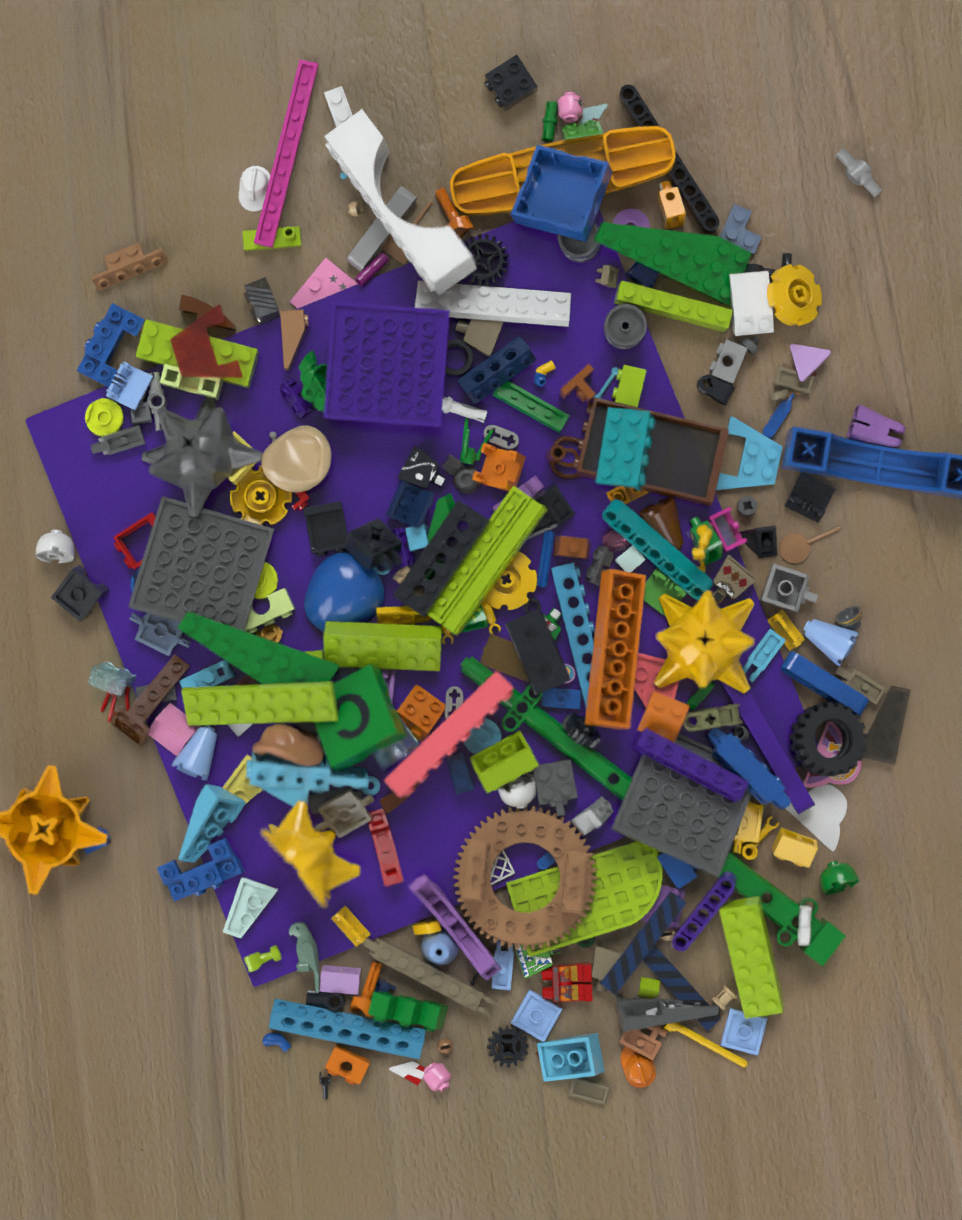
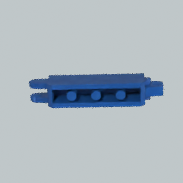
(743, 763)

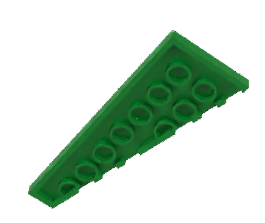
(258, 656)

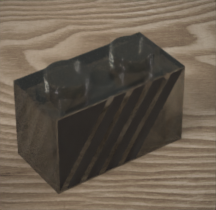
(262, 301)

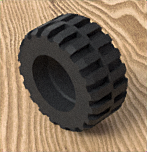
(852, 739)

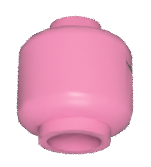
(570, 107)
(437, 1077)

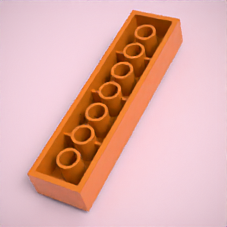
(615, 649)

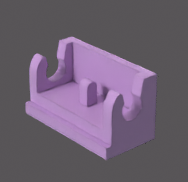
(340, 979)

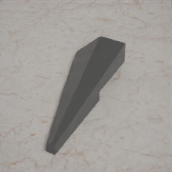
(646, 1013)

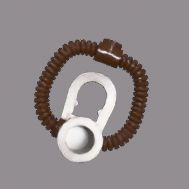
(558, 452)

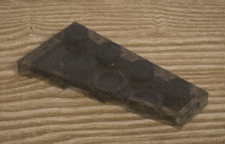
(887, 727)

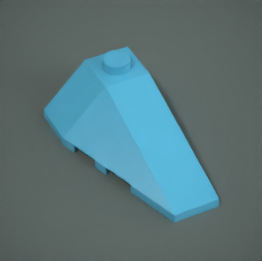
(210, 815)

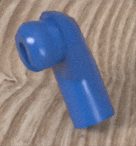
(276, 1039)

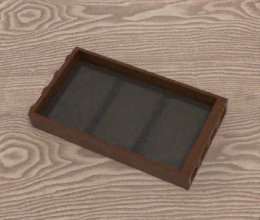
(682, 455)

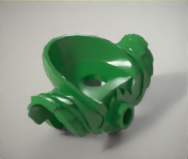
(314, 380)

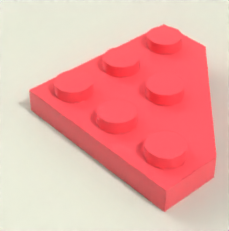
(646, 673)

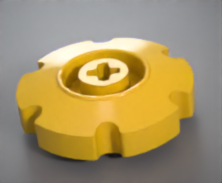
(794, 295)
(245, 499)
(522, 581)

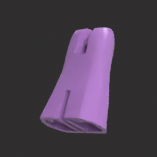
(873, 428)

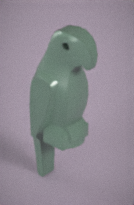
(306, 951)

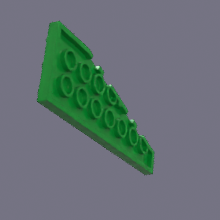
(688, 258)

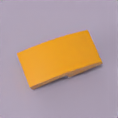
(625, 494)

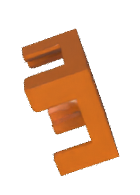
(500, 468)

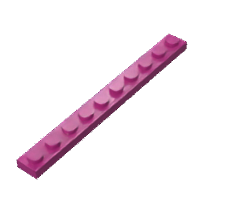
(286, 153)

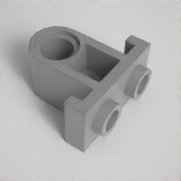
(592, 816)

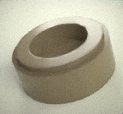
(778, 395)

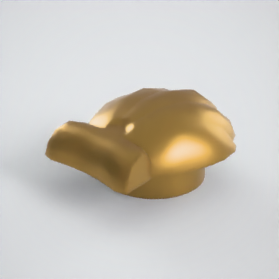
(270, 632)

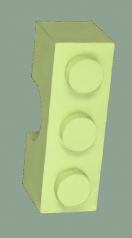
(206, 387)
(280, 605)

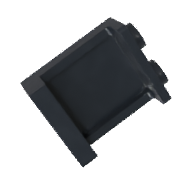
(326, 528)

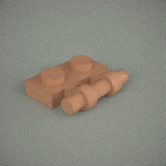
(643, 1043)

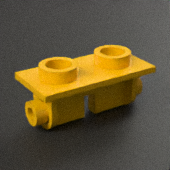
(786, 629)
(351, 926)

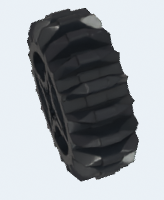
(490, 255)

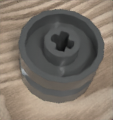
(580, 250)
(627, 315)

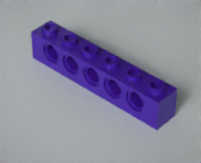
(690, 765)

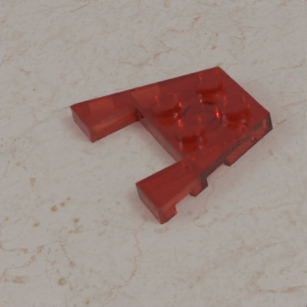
(196, 353)

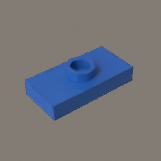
(561, 698)

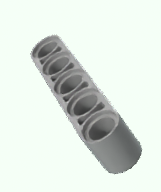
(377, 234)

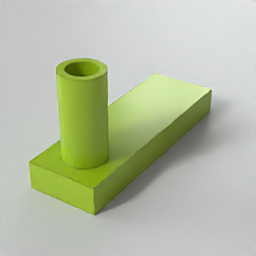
(285, 238)

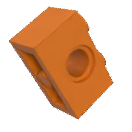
(341, 1055)

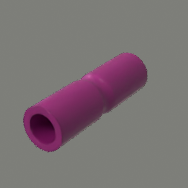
(369, 271)

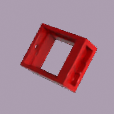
(121, 546)

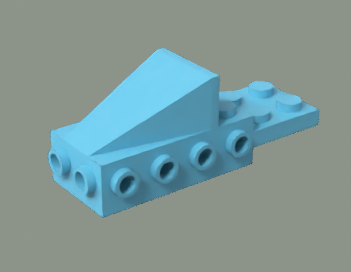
(292, 780)

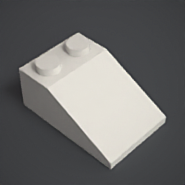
(750, 303)

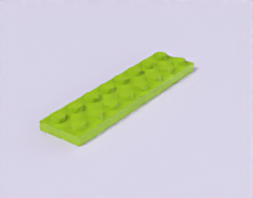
(260, 703)

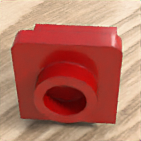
(303, 503)

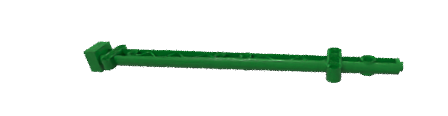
(780, 908)

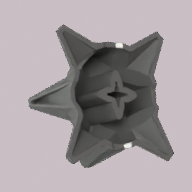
(198, 453)

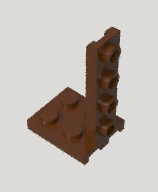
(132, 721)

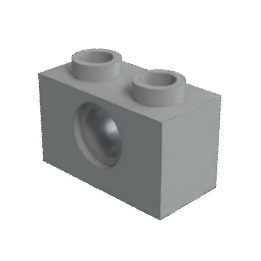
(735, 353)

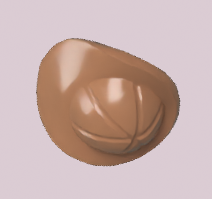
(290, 744)

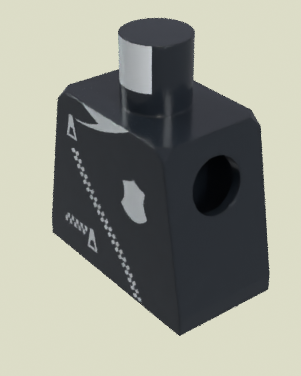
(421, 470)

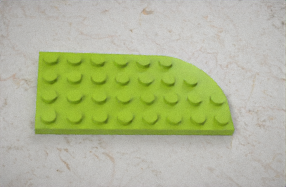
(625, 892)

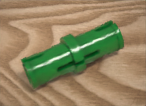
(549, 121)

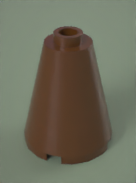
(664, 520)

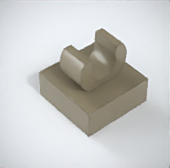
(609, 276)

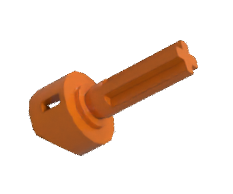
(458, 224)
(363, 1002)

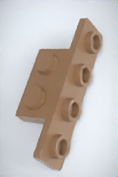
(127, 264)

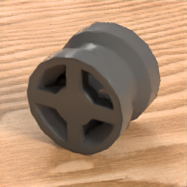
(746, 508)

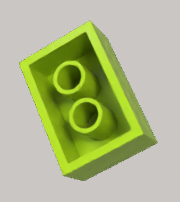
(503, 761)

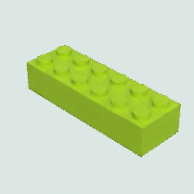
(157, 349)
(383, 645)
(752, 957)

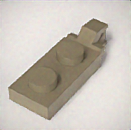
(861, 683)

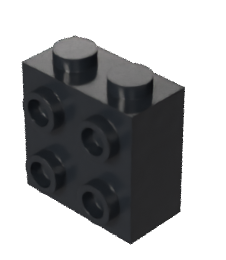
(510, 83)

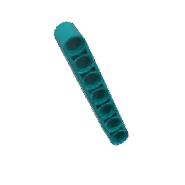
(657, 549)

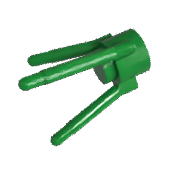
(467, 453)

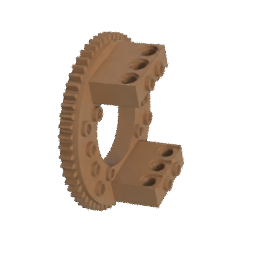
(535, 829)

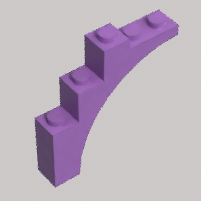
(456, 926)

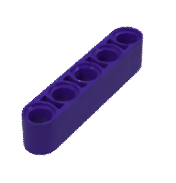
(708, 904)

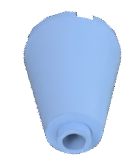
(831, 639)
(198, 753)
(439, 940)

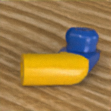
(541, 373)

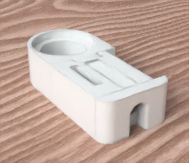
(804, 925)

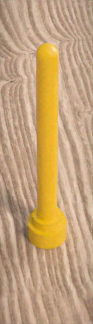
(676, 1026)

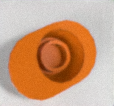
(637, 1068)

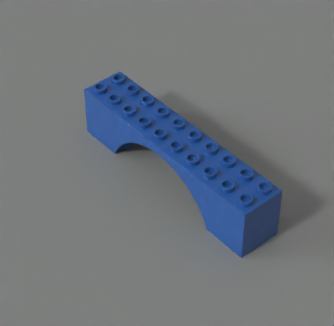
(872, 464)

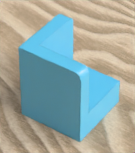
(417, 537)

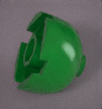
(837, 877)

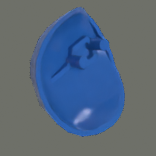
(343, 592)

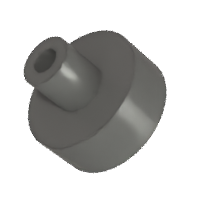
(751, 345)

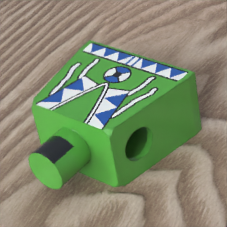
(536, 963)

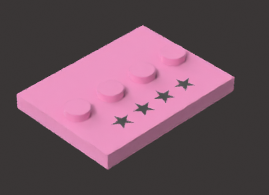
(322, 283)

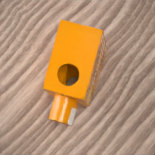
(671, 206)

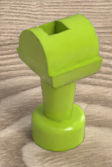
(256, 959)

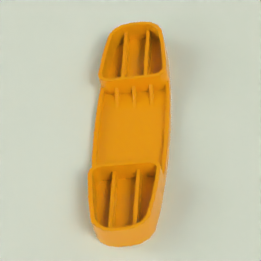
(633, 155)

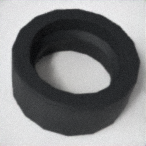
(469, 362)

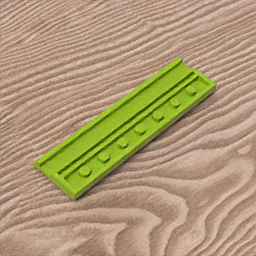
(487, 560)

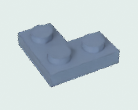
(735, 232)

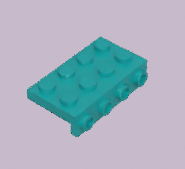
(625, 448)

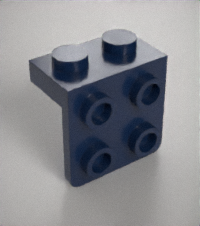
(410, 504)

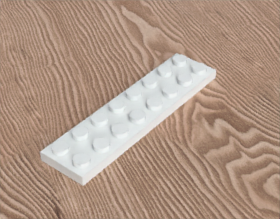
(498, 304)

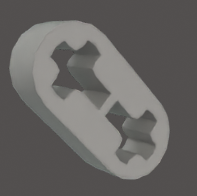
(504, 433)
(448, 704)

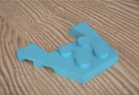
(758, 459)

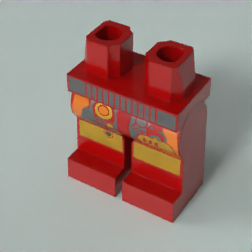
(567, 982)

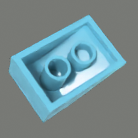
(571, 1057)

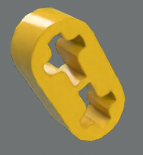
(426, 927)

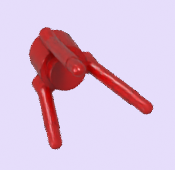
(127, 702)

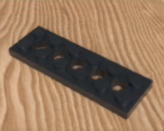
(439, 545)

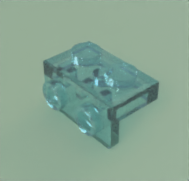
(110, 678)

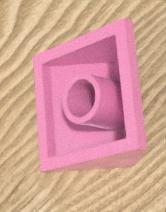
(172, 729)

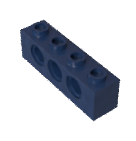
(496, 370)

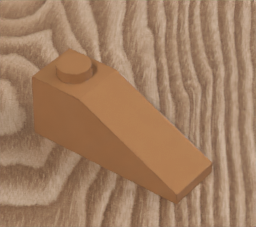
(293, 331)

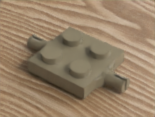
(344, 813)

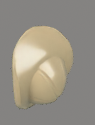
(297, 459)

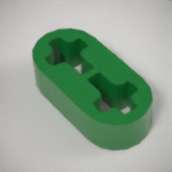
(699, 695)

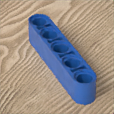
(823, 683)

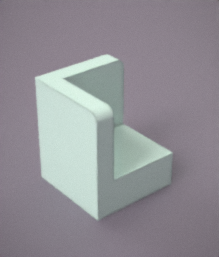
(630, 559)

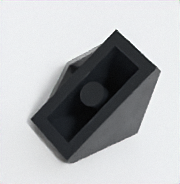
(761, 541)

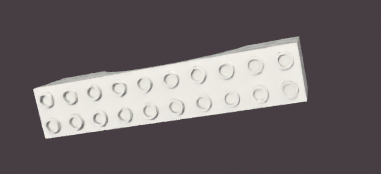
(433, 251)

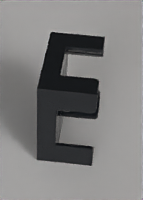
(78, 594)

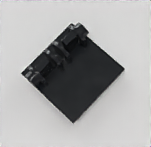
(809, 497)

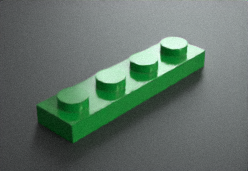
(531, 406)

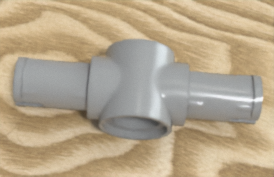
(858, 172)
(156, 391)

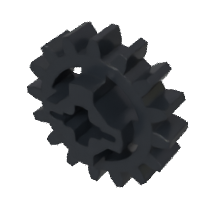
(579, 731)
(516, 1036)

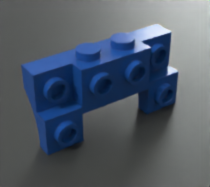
(105, 342)
(196, 880)

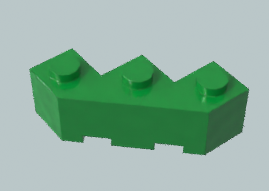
(407, 1010)

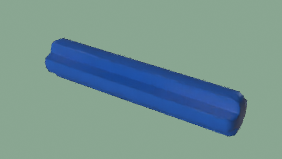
(545, 559)

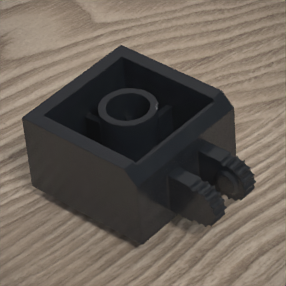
(374, 545)

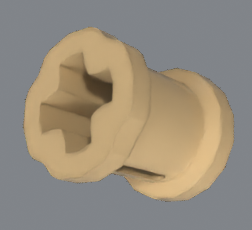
(724, 997)

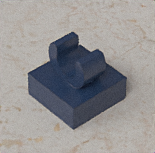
(383, 985)

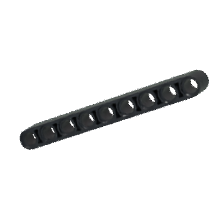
(688, 181)

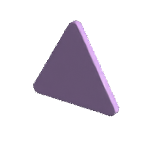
(807, 359)

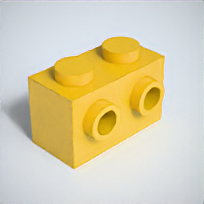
(794, 847)

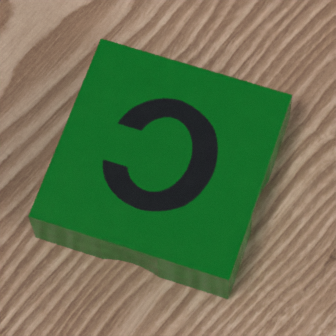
(364, 719)

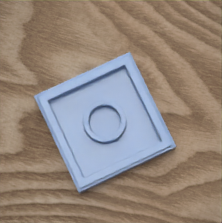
(536, 1015)
(743, 1033)

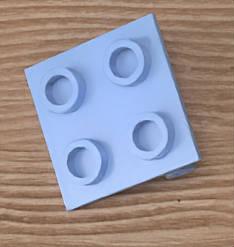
(129, 385)

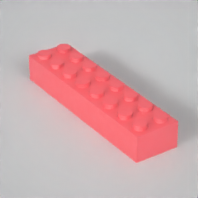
(445, 737)

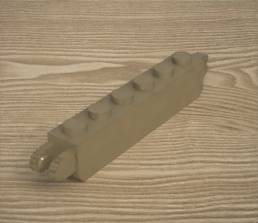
(428, 974)

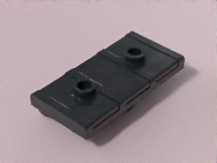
(538, 651)

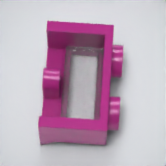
(726, 529)

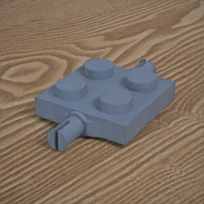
(159, 633)

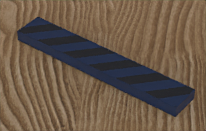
(642, 943)
(677, 984)

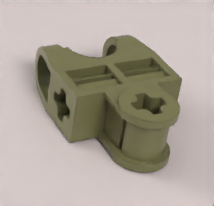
(722, 717)

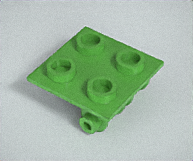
(575, 130)
(658, 585)

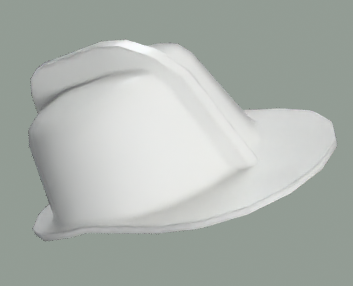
(253, 188)

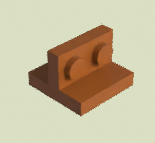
(583, 391)

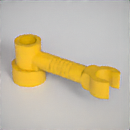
(752, 847)

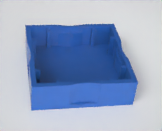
(562, 193)

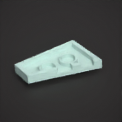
(247, 905)

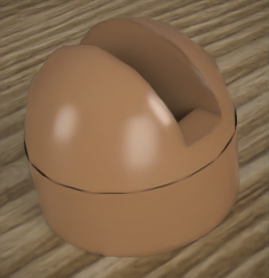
(443, 1042)

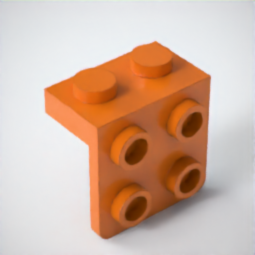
(420, 712)

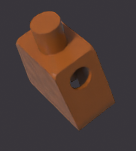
(572, 547)

